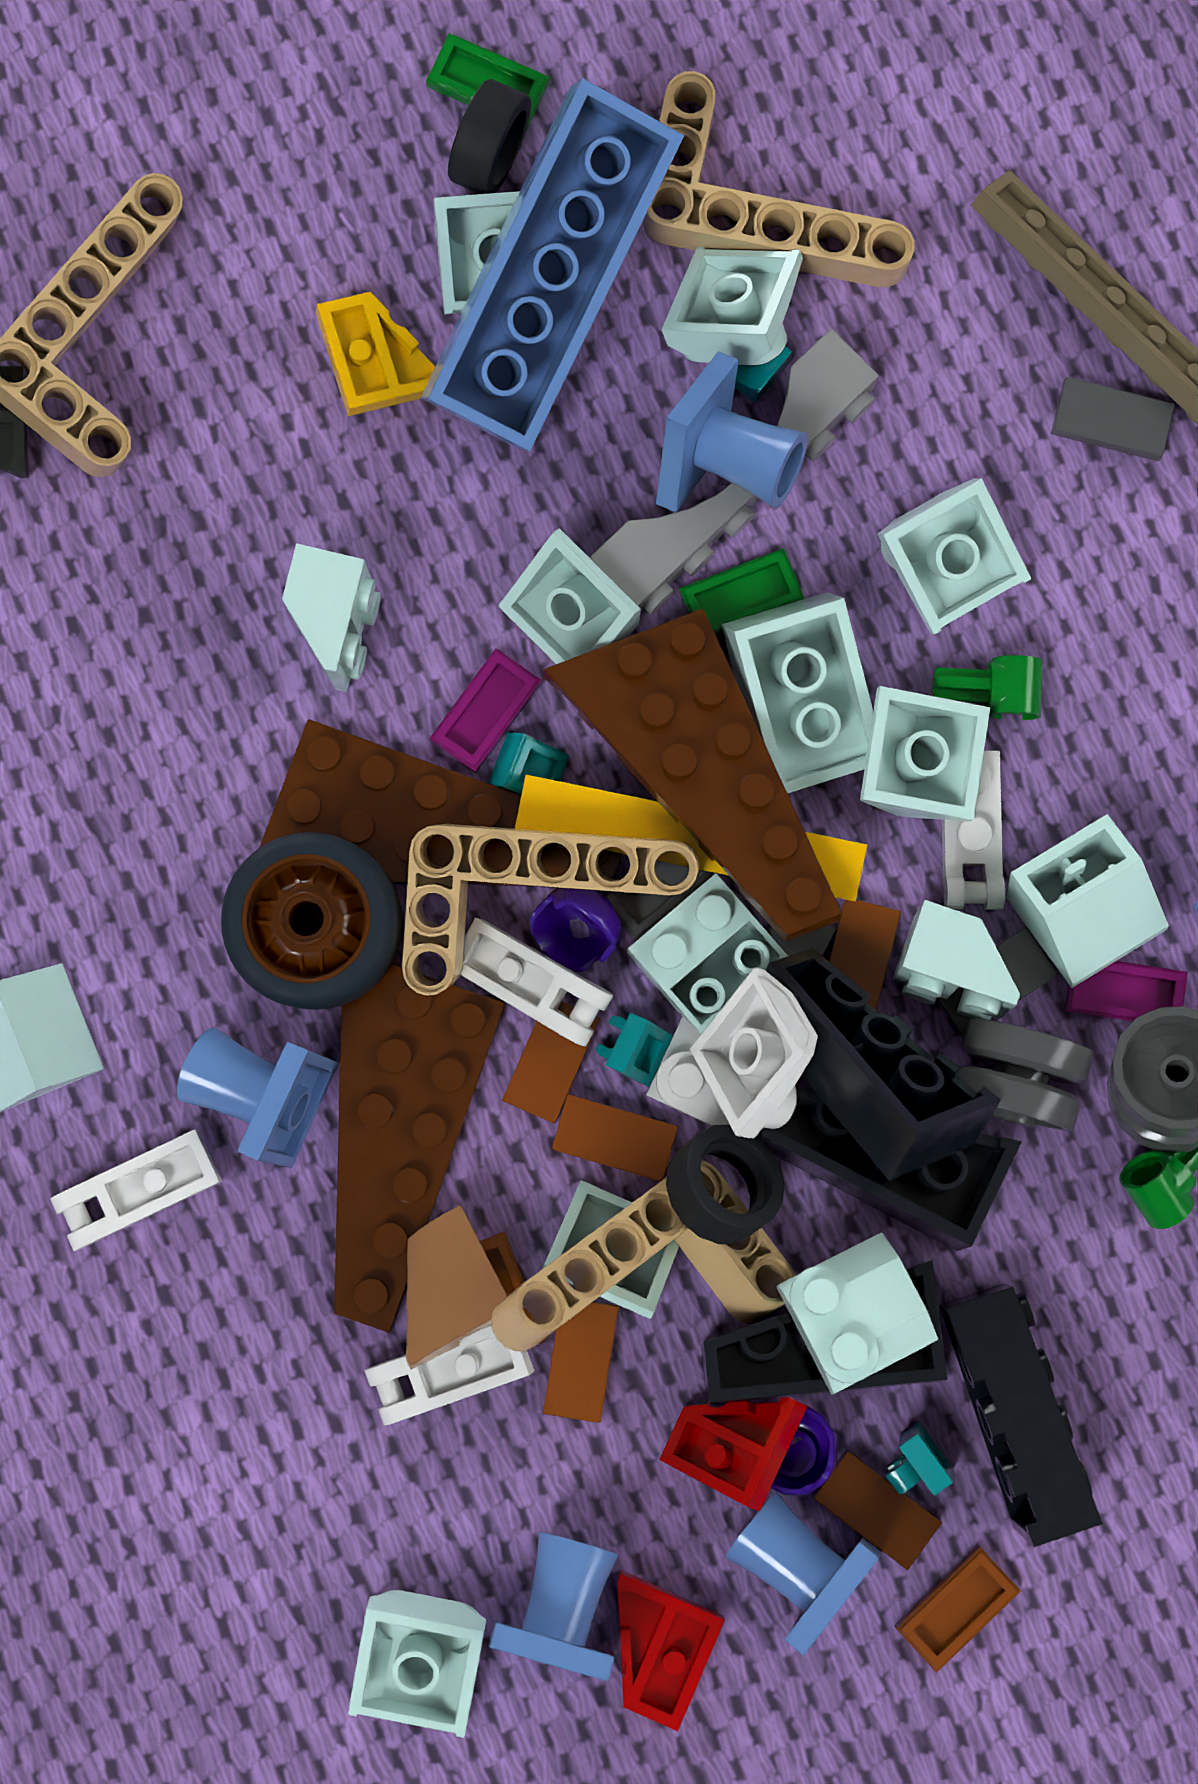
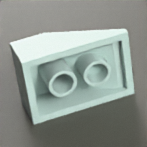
(804, 688)

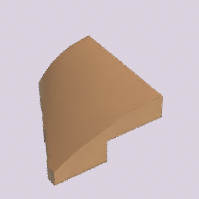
(447, 1287)

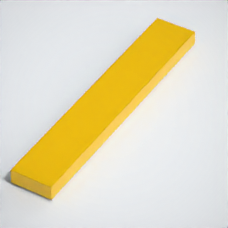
(586, 810)

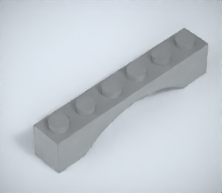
(651, 553)

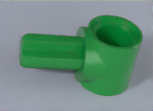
(1007, 685)
(1161, 1185)

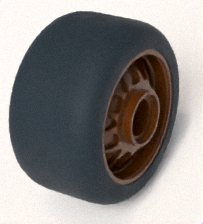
(357, 931)

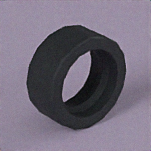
(489, 137)
(698, 1208)

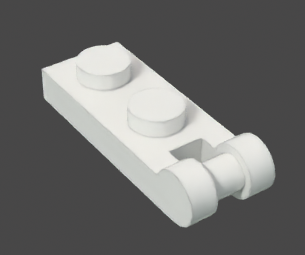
(976, 844)
(531, 981)
(138, 1188)
(464, 1371)

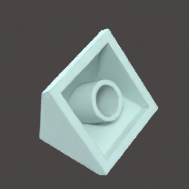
(568, 602)
(924, 755)
(42, 1036)
(589, 1211)

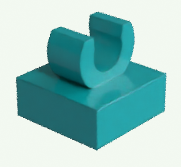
(637, 1049)
(920, 1461)

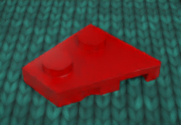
(734, 1446)
(662, 1648)

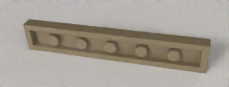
(1093, 287)

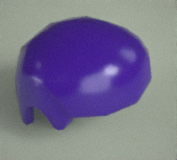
(552, 927)
(809, 1460)

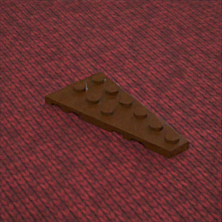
(693, 744)
(387, 797)
(401, 1108)

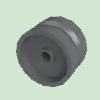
(1021, 1072)
(1141, 1085)

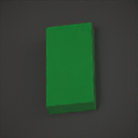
(465, 66)
(744, 590)

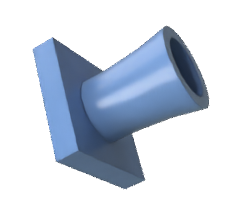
(710, 437)
(272, 1097)
(800, 1567)
(561, 1608)

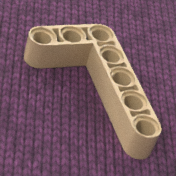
(757, 212)
(74, 316)
(525, 869)
(729, 1269)

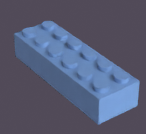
(552, 265)

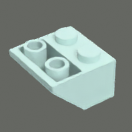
(330, 603)
(1087, 900)
(704, 951)
(950, 952)

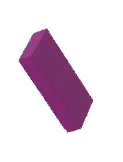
(485, 710)
(1127, 991)

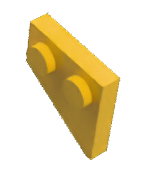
(371, 355)

